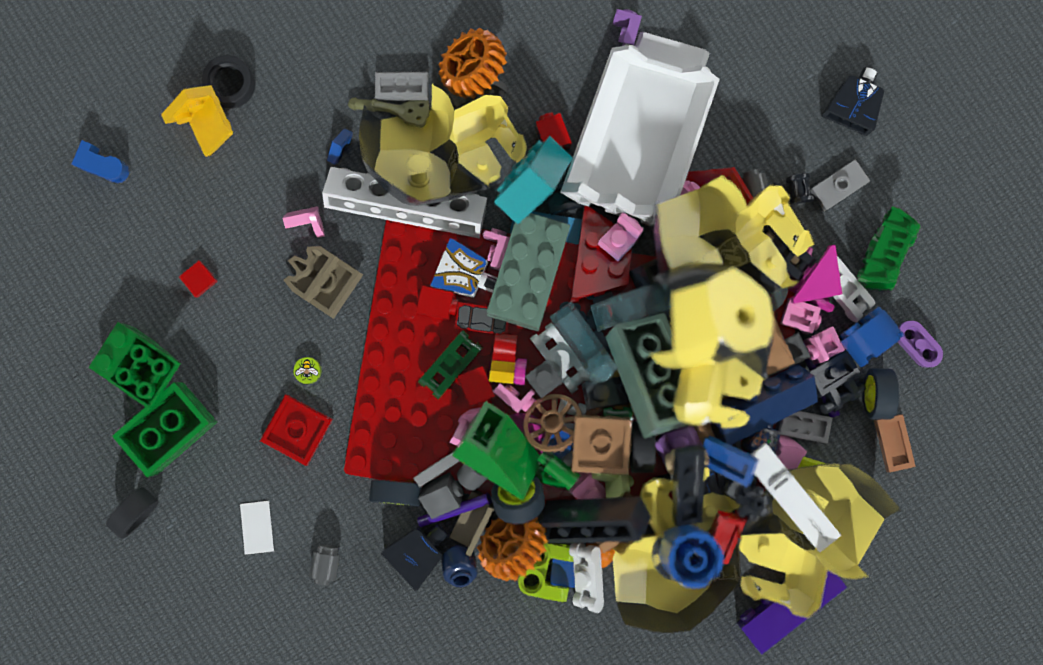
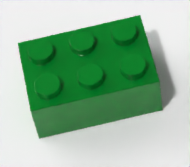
(166, 431)

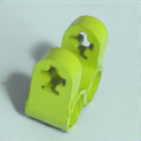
(543, 588)

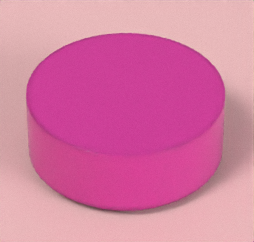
(520, 371)

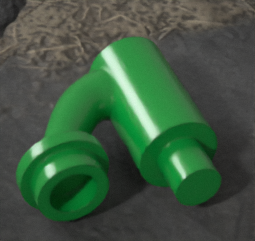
(556, 472)

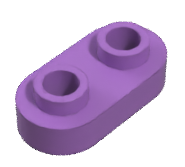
(920, 341)

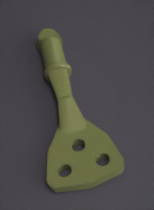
(402, 111)

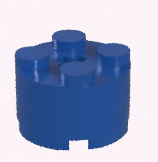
(872, 337)
(687, 568)

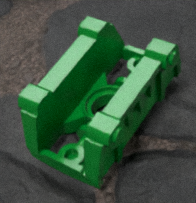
(888, 250)

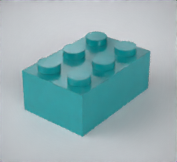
(532, 179)

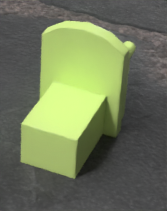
(615, 483)

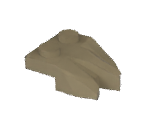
(323, 280)

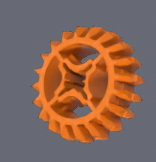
(472, 63)
(511, 548)

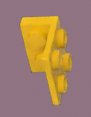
(205, 115)

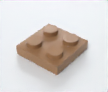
(601, 444)

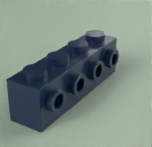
(777, 399)

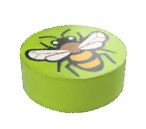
(307, 370)

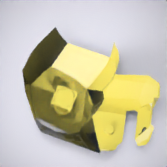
(442, 157)
(720, 228)
(718, 340)
(852, 505)
(648, 598)

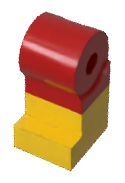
(503, 358)

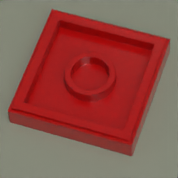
(296, 430)

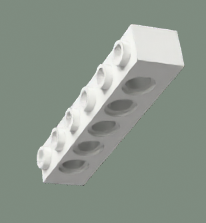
(364, 201)

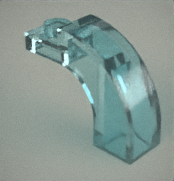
(632, 306)
(584, 343)

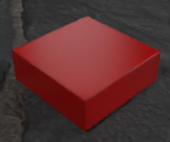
(198, 279)

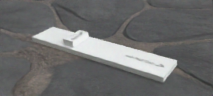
(794, 499)

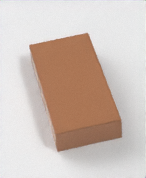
(894, 443)

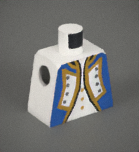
(462, 271)

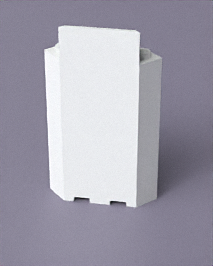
(642, 127)

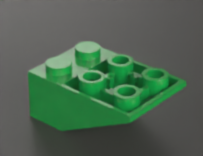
(135, 364)
(498, 451)

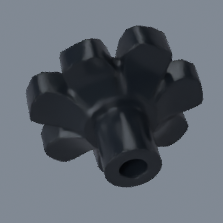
(752, 503)

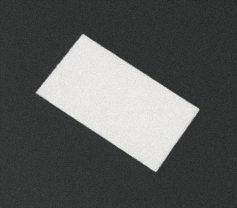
(256, 527)

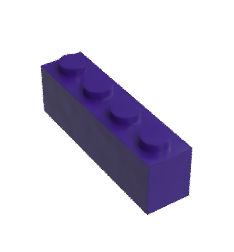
(773, 620)

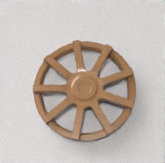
(551, 422)

